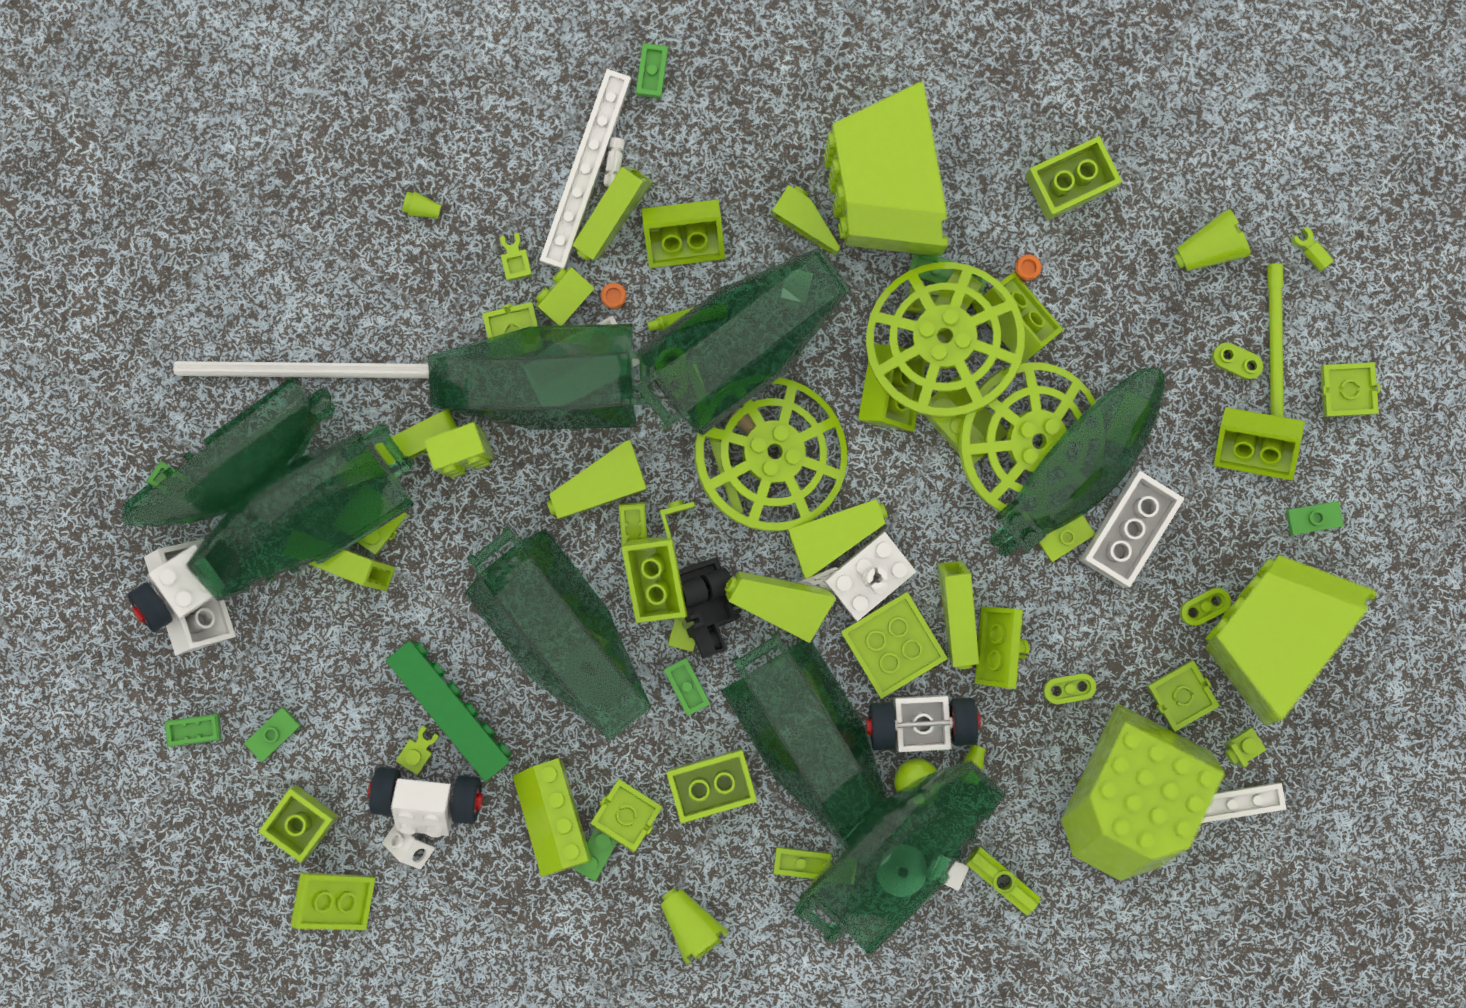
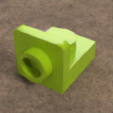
(1244, 747)

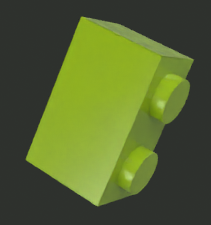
(563, 296)

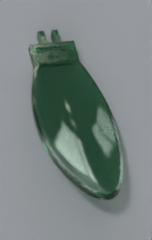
(1084, 462)

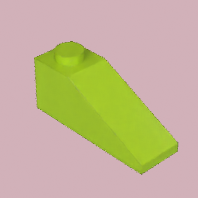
(801, 215)

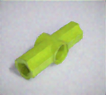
(1014, 891)

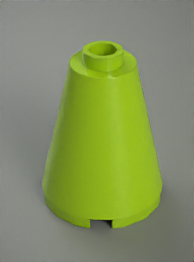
(1213, 244)
(691, 925)

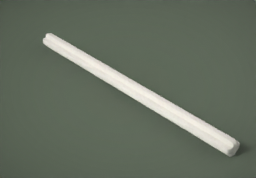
(295, 369)

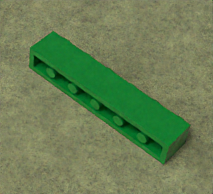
(449, 710)

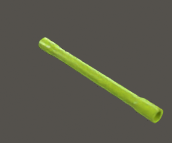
(1275, 287)

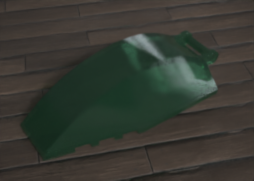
(739, 340)
(542, 377)
(235, 459)
(304, 514)
(558, 630)
(808, 734)
(899, 855)

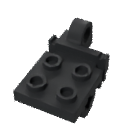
(707, 604)

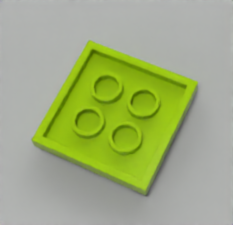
(894, 645)

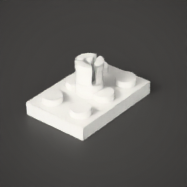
(869, 576)

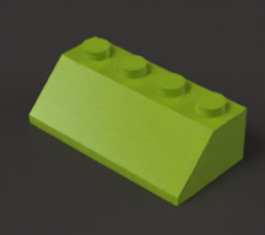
(552, 817)

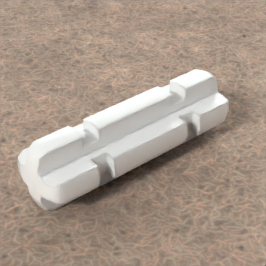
(613, 160)

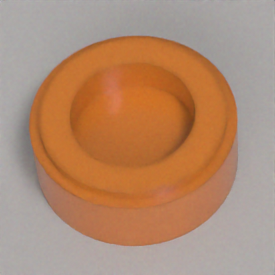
(1028, 267)
(613, 295)

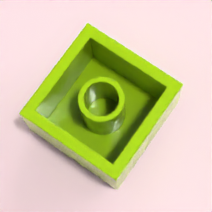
(298, 823)

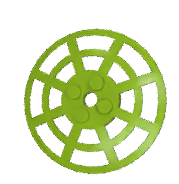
(950, 354)
(1021, 430)
(771, 470)

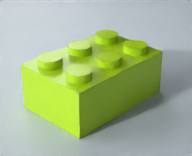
(1073, 178)
(459, 450)
(711, 785)

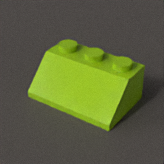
(683, 233)
(1038, 323)
(878, 406)
(950, 427)
(1259, 443)
(654, 579)

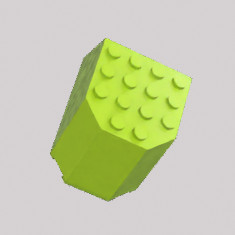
(888, 176)
(1284, 633)
(1139, 797)

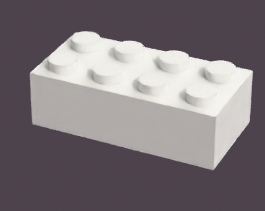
(1131, 529)

